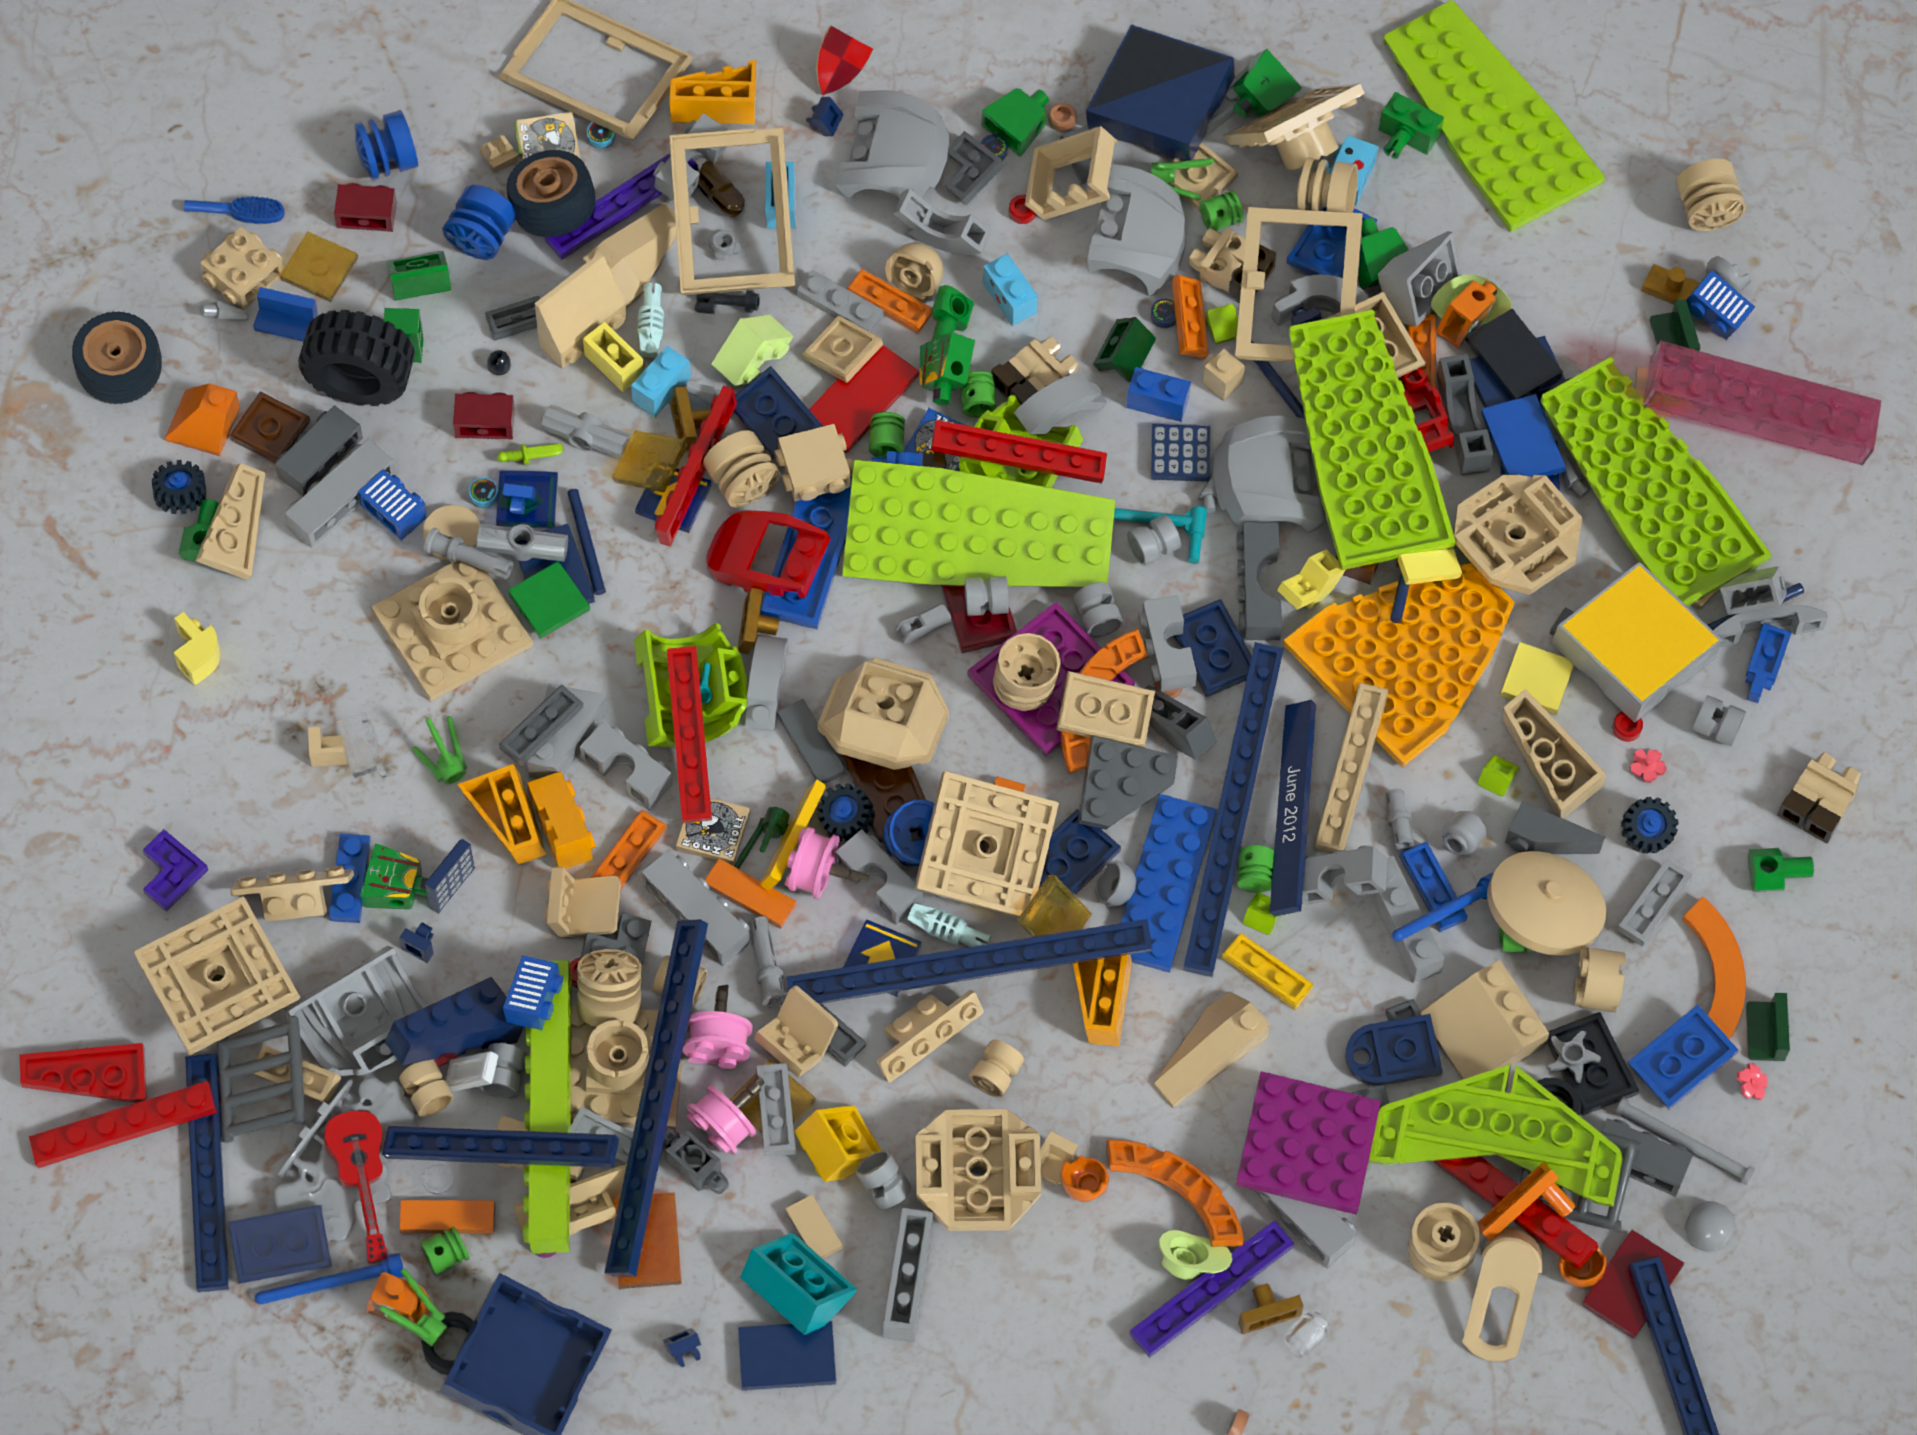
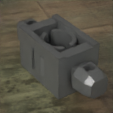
(708, 1175)

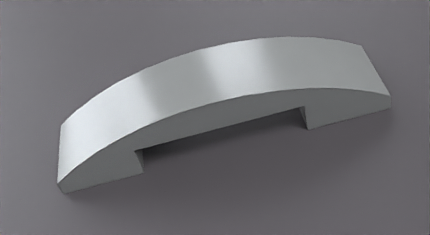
(1802, 618)

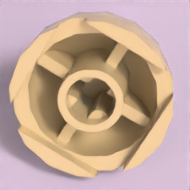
(915, 270)

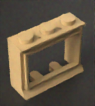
(1047, 158)

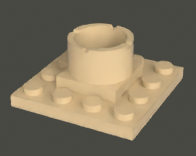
(1299, 126)
(451, 627)
(1014, 838)
(216, 975)
(612, 1066)

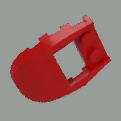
(1422, 395)
(738, 543)

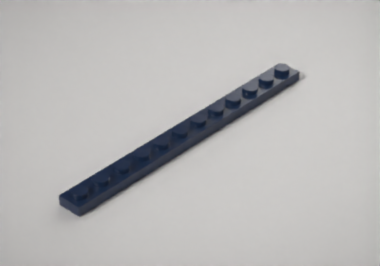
(1233, 810)
(975, 962)
(656, 1099)

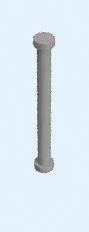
(1685, 1141)

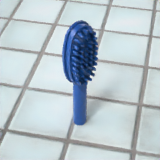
(248, 209)

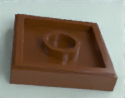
(269, 427)

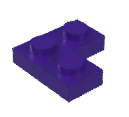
(179, 870)

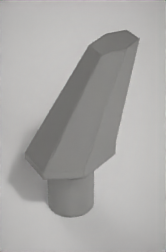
(223, 311)
(702, 391)
(1573, 478)
(1209, 496)

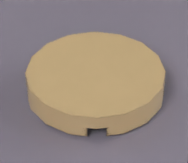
(453, 522)

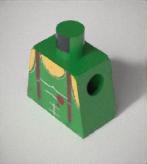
(945, 365)
(392, 880)

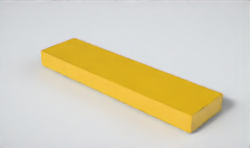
(790, 838)

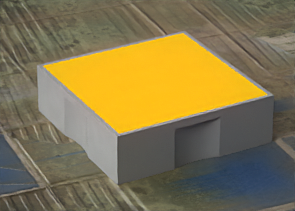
(1636, 641)

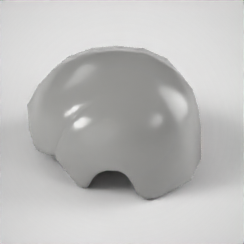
(1728, 272)
(1115, 884)
(1710, 1226)

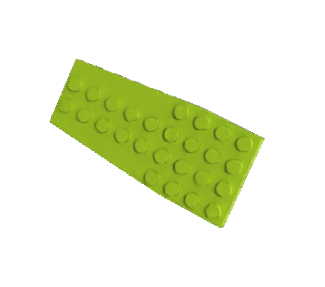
(1492, 117)
(1365, 444)
(1651, 486)
(961, 525)

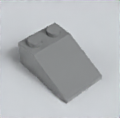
(1417, 275)

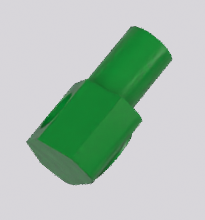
(951, 311)
(196, 533)
(1782, 869)

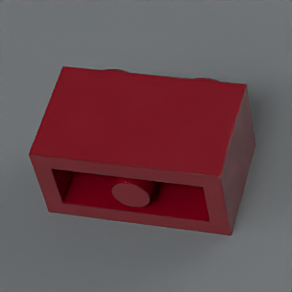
(365, 207)
(483, 416)

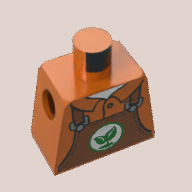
(1471, 304)
(398, 1296)

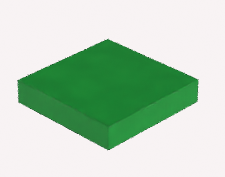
(549, 600)

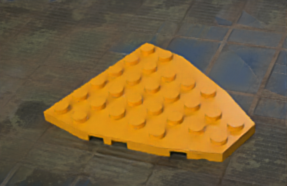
(1423, 661)

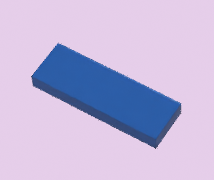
(1431, 882)

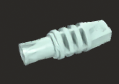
(650, 322)
(946, 926)

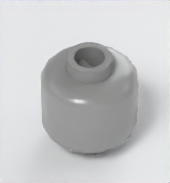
(1463, 833)

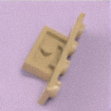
(293, 895)
(924, 1030)
(588, 1200)

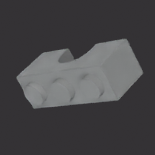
(663, 172)
(1171, 666)
(610, 748)
(866, 855)
(1363, 872)

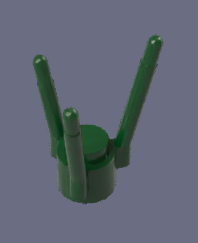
(772, 825)

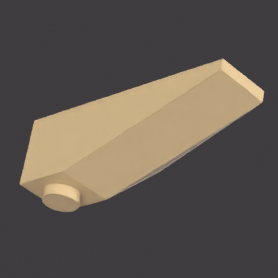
(638, 251)
(1215, 1042)

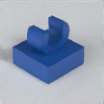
(519, 495)

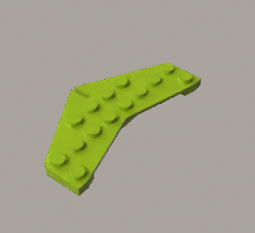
(1484, 1120)

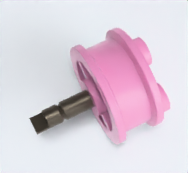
(815, 864)
(718, 1035)
(723, 1118)

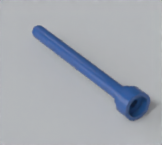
(1444, 910)
(391, 1265)

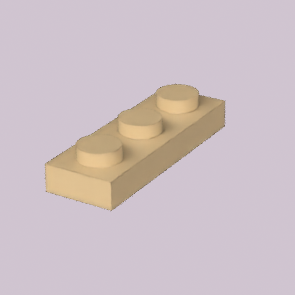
(317, 1081)

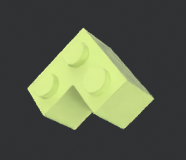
(749, 346)

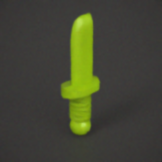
(530, 453)

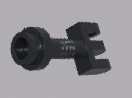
(708, 301)

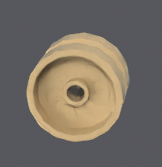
(1443, 1241)

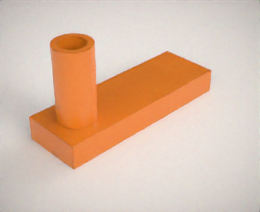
(1537, 1183)

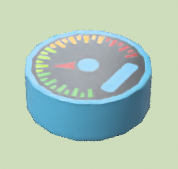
(599, 136)
(483, 492)

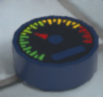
(996, 144)
(1163, 313)

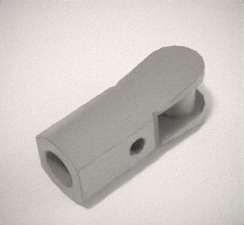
(927, 622)

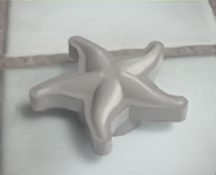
(1572, 1055)

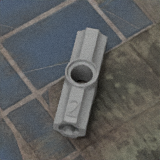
(585, 431)
(539, 545)

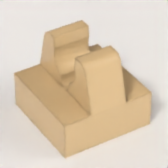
(498, 154)

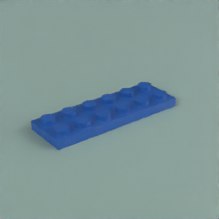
(830, 514)
(1168, 875)

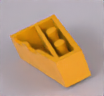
(722, 95)
(506, 810)
(561, 820)
(1103, 997)

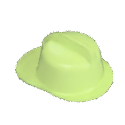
(1192, 1255)

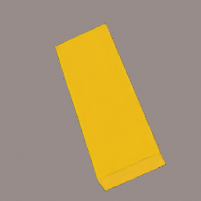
(1267, 971)

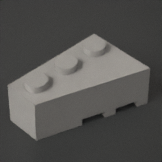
(564, 745)

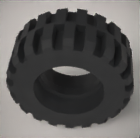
(356, 358)

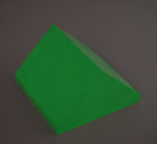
(419, 275)

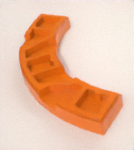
(1104, 665)
(1726, 964)
(1184, 1179)

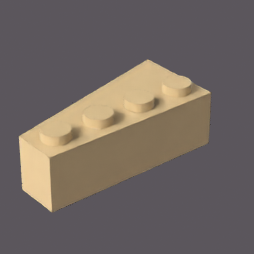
(1554, 757)

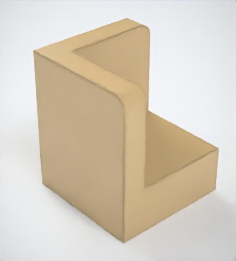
(325, 749)
(1054, 1154)

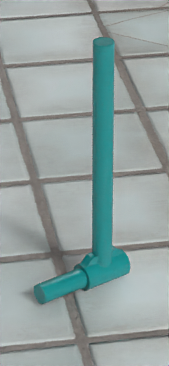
(1193, 522)

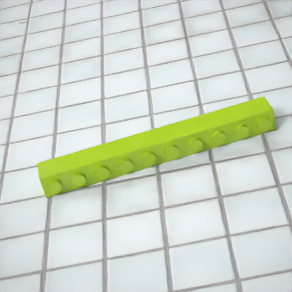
(549, 1112)

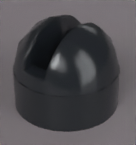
(503, 364)

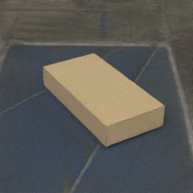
(814, 1227)

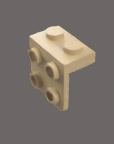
(582, 904)
(798, 1033)

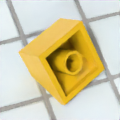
(836, 1141)

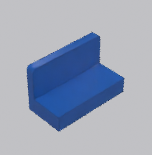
(284, 314)

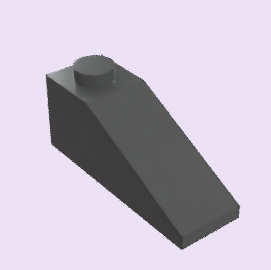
(1180, 725)
(1545, 832)

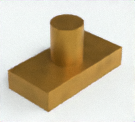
(1668, 284)
(684, 418)
(754, 622)
(1269, 1311)

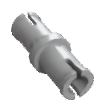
(1399, 819)

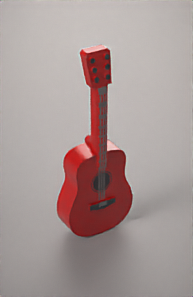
(354, 1146)

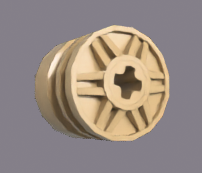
(1323, 189)
(1711, 194)
(741, 468)
(1023, 659)
(609, 987)

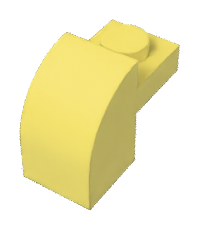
(1313, 582)
(200, 653)

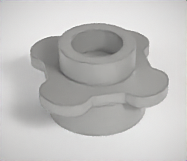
(724, 237)

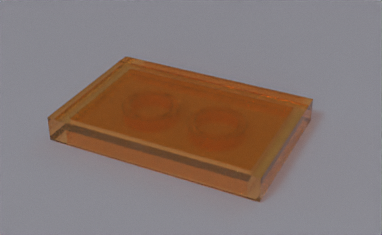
(660, 1248)

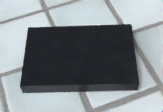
(1513, 355)
(1603, 1081)

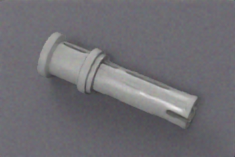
(455, 549)
(769, 974)

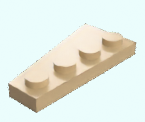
(234, 528)

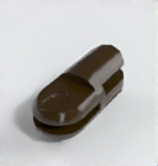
(720, 190)

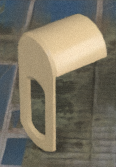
(1510, 1262)

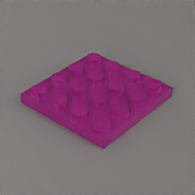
(1074, 651)
(1308, 1143)

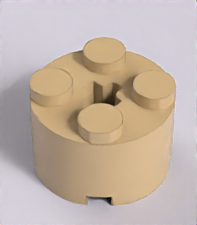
(1600, 979)

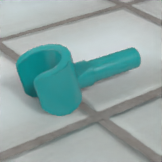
(706, 693)

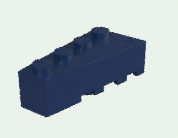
(454, 1025)

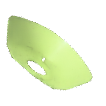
(1454, 287)

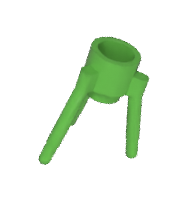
(1166, 172)
(449, 767)
(428, 1327)

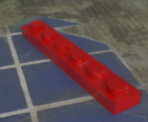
(1018, 451)
(692, 474)
(689, 734)
(122, 1124)
(1536, 1219)

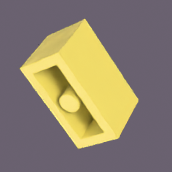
(613, 356)

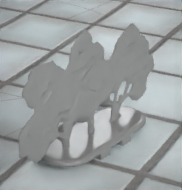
(325, 1190)

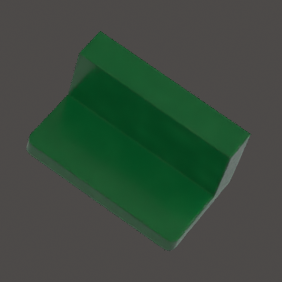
(1676, 327)
(1125, 347)
(1768, 1029)

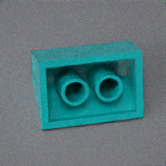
(797, 1282)

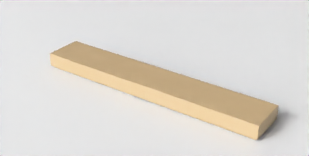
(1351, 768)

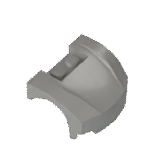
(896, 145)
(1139, 228)
(1266, 473)
(353, 1015)

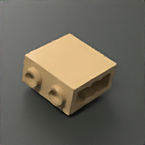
(241, 267)
(814, 463)

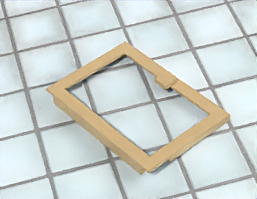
(619, 37)
(687, 216)
(1254, 279)

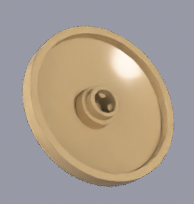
(1546, 903)

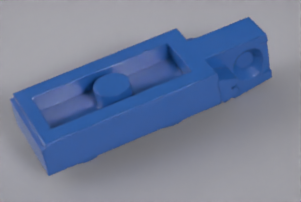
(1766, 660)

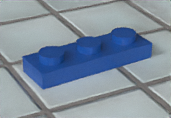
(346, 898)

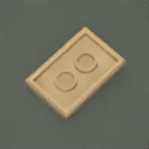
(1105, 709)

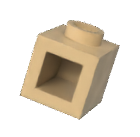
(1223, 374)

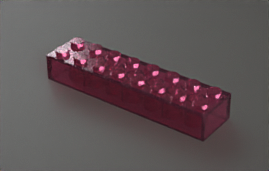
(1762, 403)

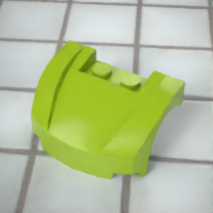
(1005, 421)
(725, 680)

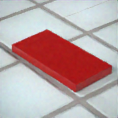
(865, 394)

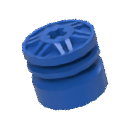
(386, 145)
(479, 222)
(897, 835)

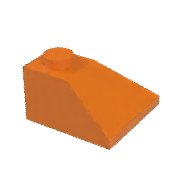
(204, 418)

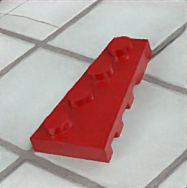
(95, 1072)

